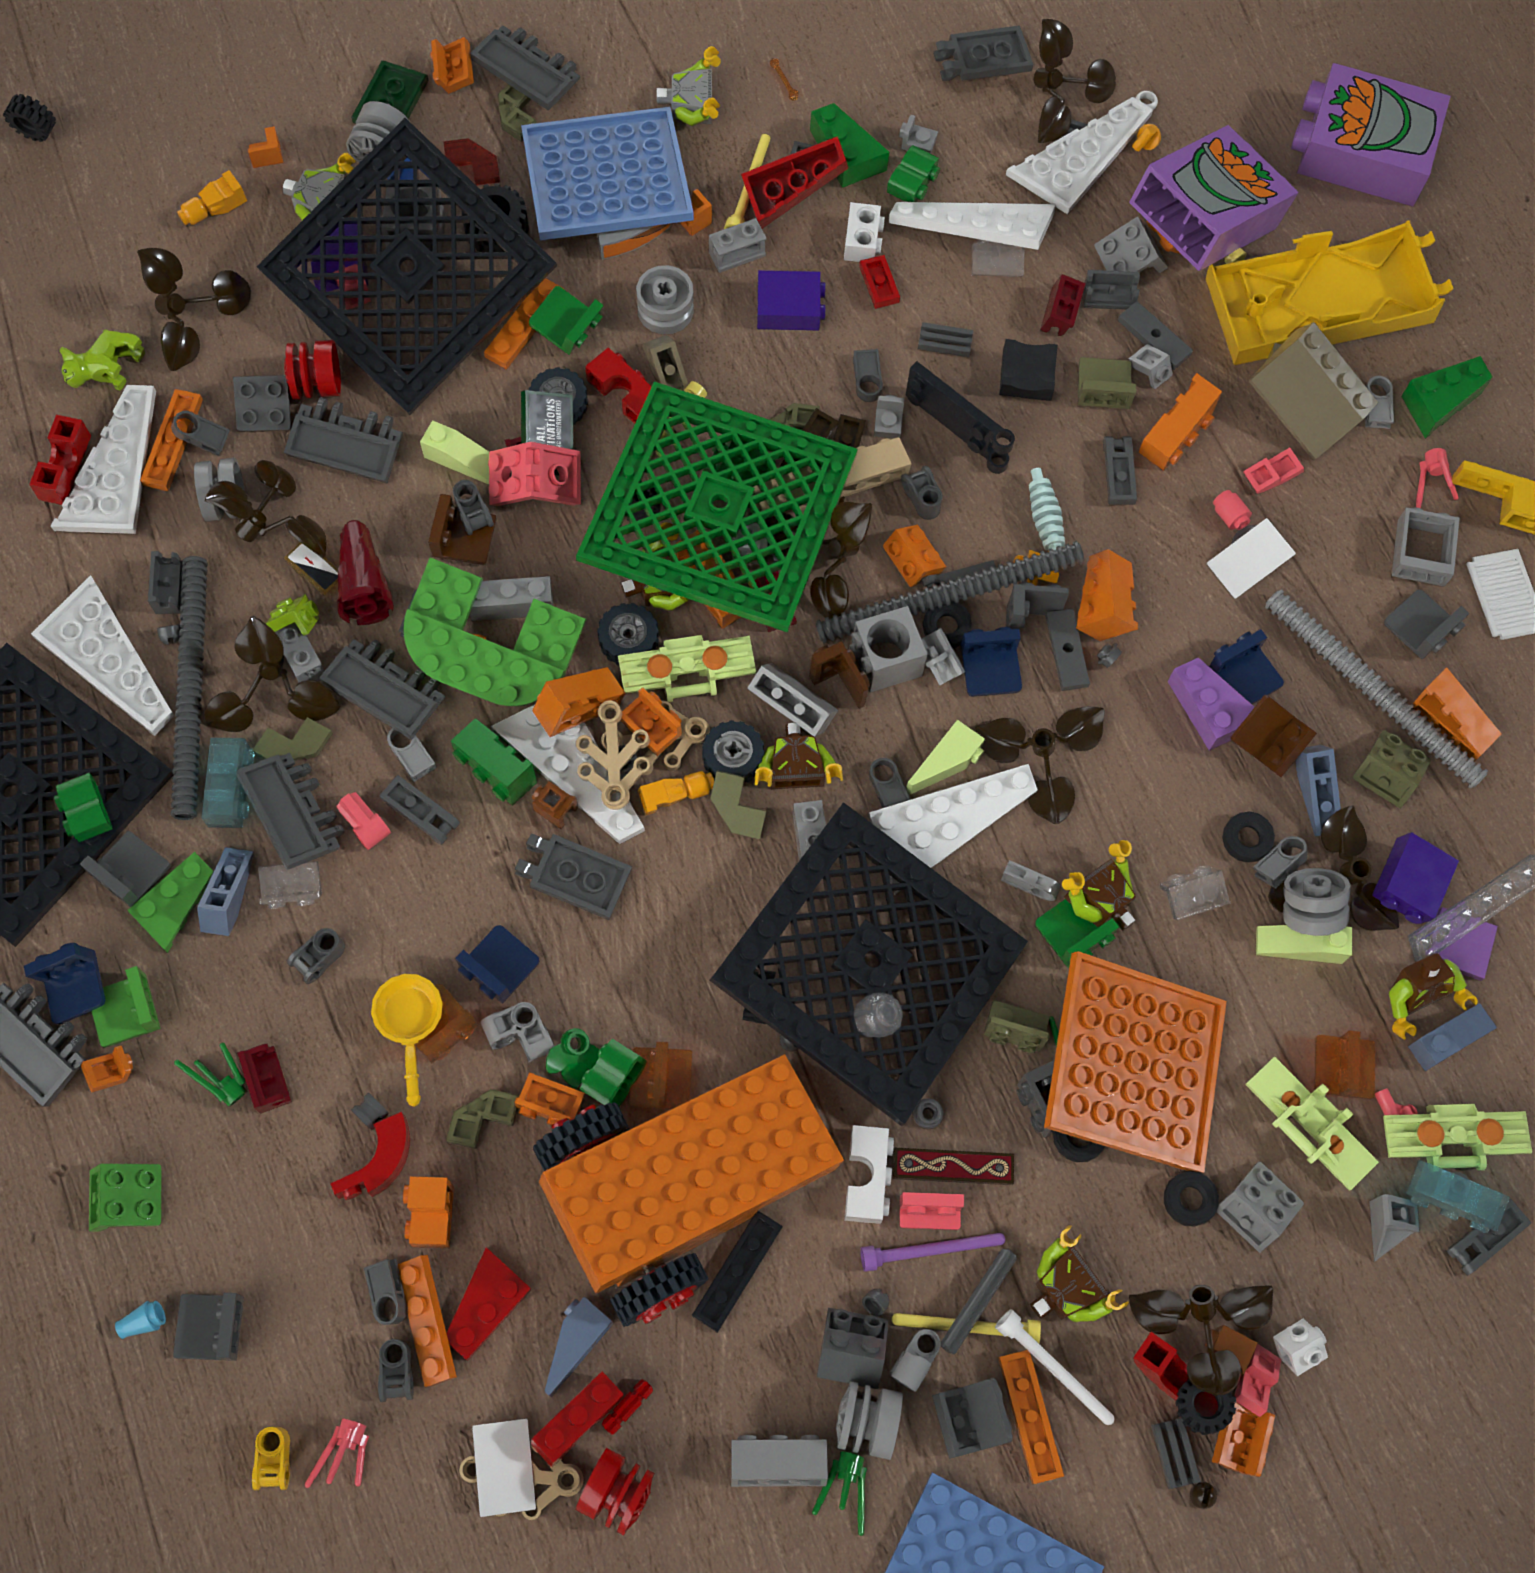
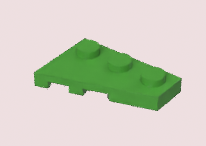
(169, 903)

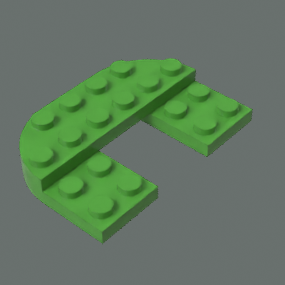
(477, 665)

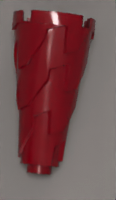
(361, 584)

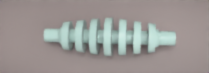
(1046, 511)

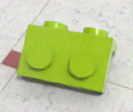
(300, 611)

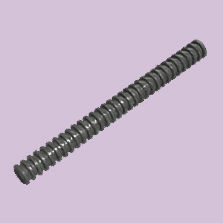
(958, 589)
(189, 688)

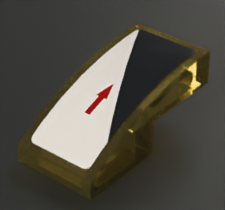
(317, 571)

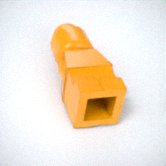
(216, 198)
(671, 791)

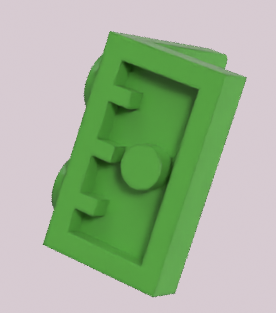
(126, 1010)
(124, 1196)

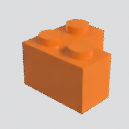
(431, 1211)

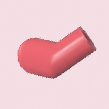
(1389, 1107)

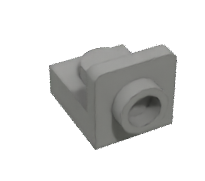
(917, 136)
(1153, 364)
(888, 416)

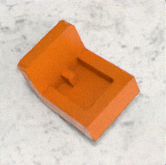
(107, 1069)

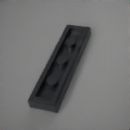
(737, 1271)

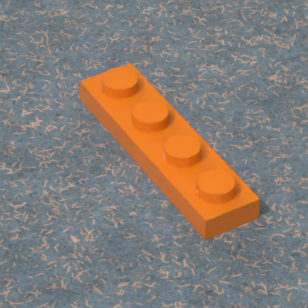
(517, 330)
(167, 447)
(426, 1321)
(1030, 1417)

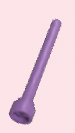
(874, 1257)

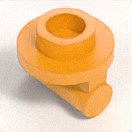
(1147, 137)

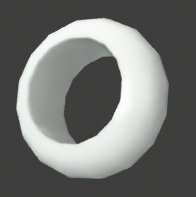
(1148, 95)

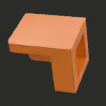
(266, 152)
(702, 214)

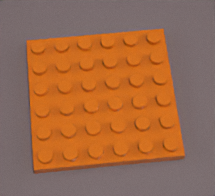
(1136, 1063)

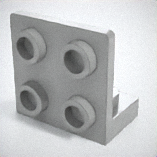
(1130, 249)
(1260, 1207)

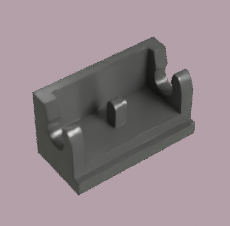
(1110, 289)
(165, 583)

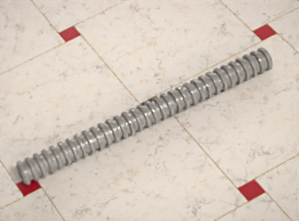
(1376, 689)

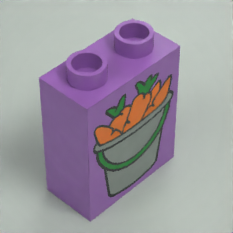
(1370, 133)
(1213, 197)

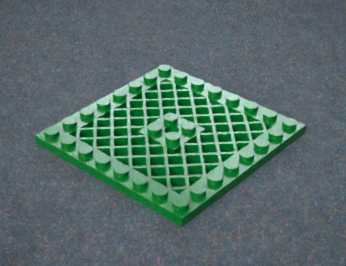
(702, 585)

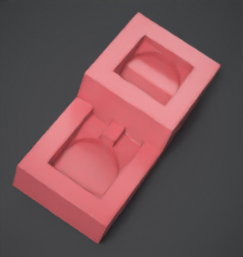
(1273, 472)
(1259, 1377)

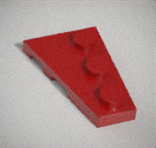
(485, 1305)

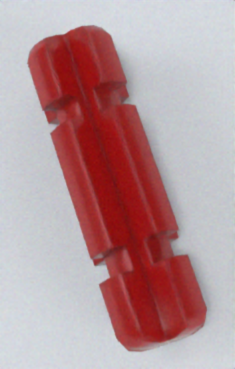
(627, 1406)

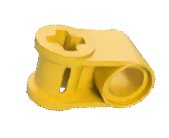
(271, 1461)

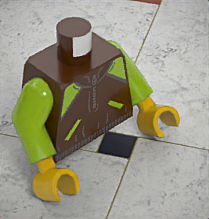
(651, 595)
(797, 762)
(1104, 891)
(1423, 985)
(1071, 1285)

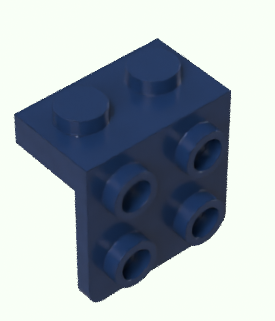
(991, 661)
(1247, 667)
(498, 964)
(70, 981)

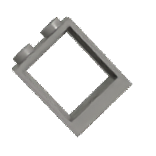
(1420, 569)

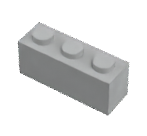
(510, 597)
(792, 699)
(778, 1461)

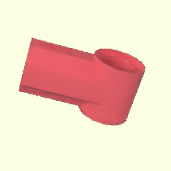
(366, 825)

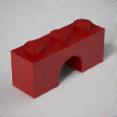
(611, 372)
(69, 442)
(576, 1419)

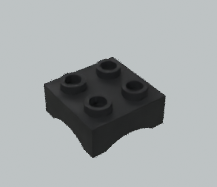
(1028, 370)

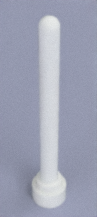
(1011, 1326)

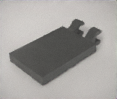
(984, 54)
(575, 874)

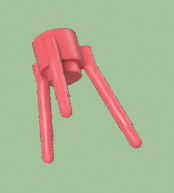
(1437, 464)
(347, 1437)

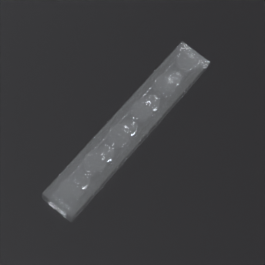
(1474, 909)

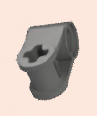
(922, 488)
(472, 511)
(315, 956)
(395, 1373)

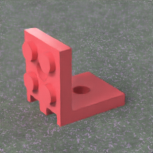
(534, 475)

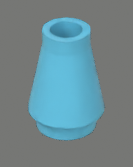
(142, 1320)

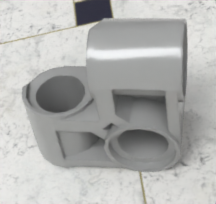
(503, 1029)
(913, 1364)

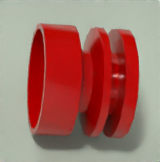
(310, 370)
(615, 1491)

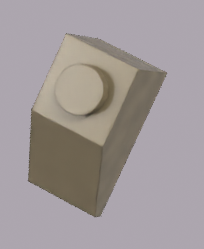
(665, 362)

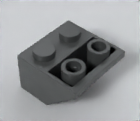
(853, 1348)

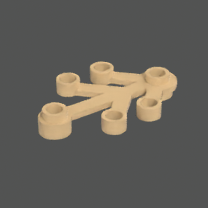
(687, 741)
(613, 760)
(540, 1477)

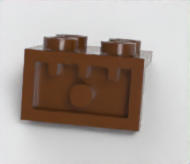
(450, 539)
(1273, 735)

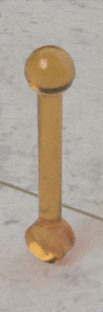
(793, 94)

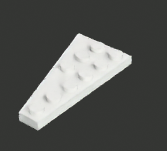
(1078, 159)
(995, 222)
(109, 482)
(96, 647)
(558, 762)
(947, 819)

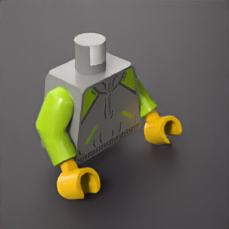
(692, 92)
(316, 185)

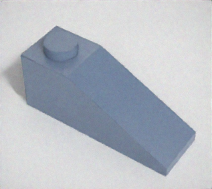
(1318, 784)
(225, 892)
(1452, 1037)
(577, 1337)

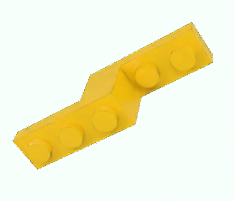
(1515, 491)

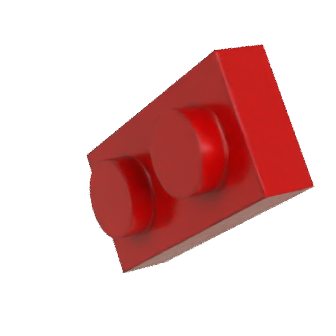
(879, 281)

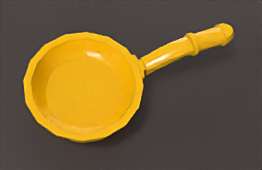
(407, 1012)

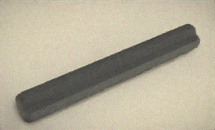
(978, 1301)

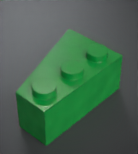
(862, 152)
(1445, 392)
(493, 762)

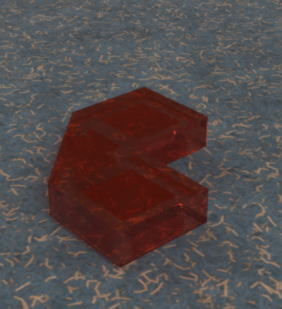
(467, 152)

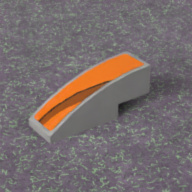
(627, 240)

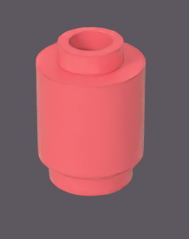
(1232, 510)

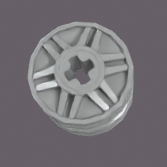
(371, 127)
(869, 1420)

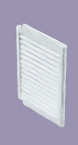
(1504, 593)

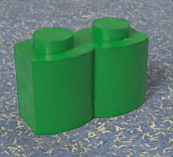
(913, 175)
(82, 808)
(613, 1073)

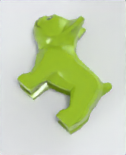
(101, 359)

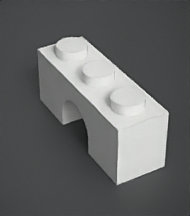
(868, 1201)

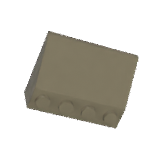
(1313, 390)

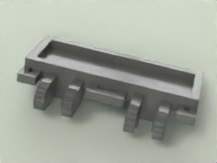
(525, 66)
(341, 443)
(381, 687)
(287, 809)
(26, 1054)

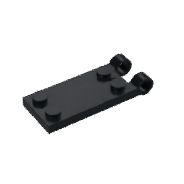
(959, 416)

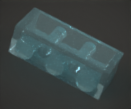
(224, 796)
(1457, 1196)

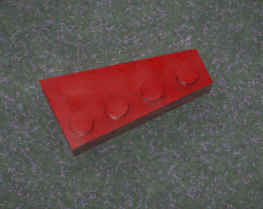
(791, 179)

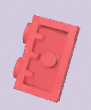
(930, 1211)

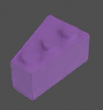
(1209, 702)

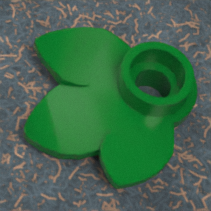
(570, 1061)

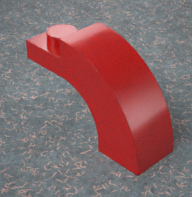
(385, 1165)
(1169, 1372)

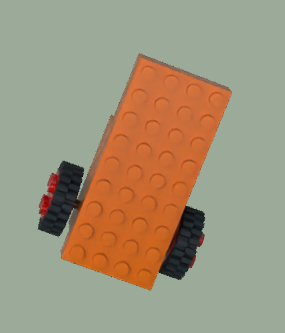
(678, 1181)

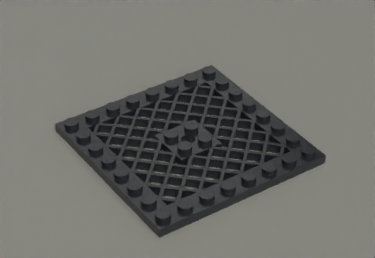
(352, 194)
(130, 796)
(802, 1029)

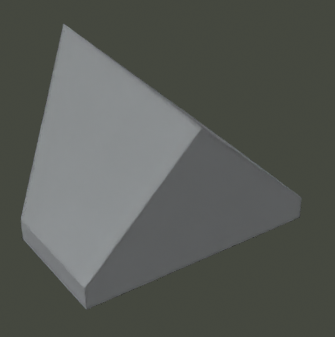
(1391, 1222)

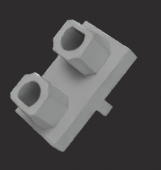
(941, 657)

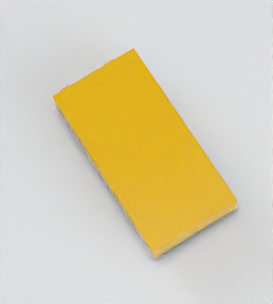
(1343, 288)

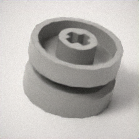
(665, 299)
(206, 476)
(1316, 901)

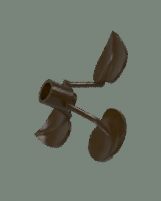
(1055, 44)
(160, 272)
(253, 522)
(851, 524)
(262, 645)
(1079, 727)
(1347, 835)
(1210, 1372)

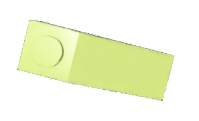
(455, 451)
(949, 757)
(1286, 943)

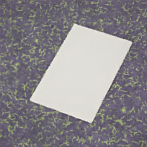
(1251, 558)
(503, 1467)

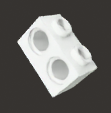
(863, 233)

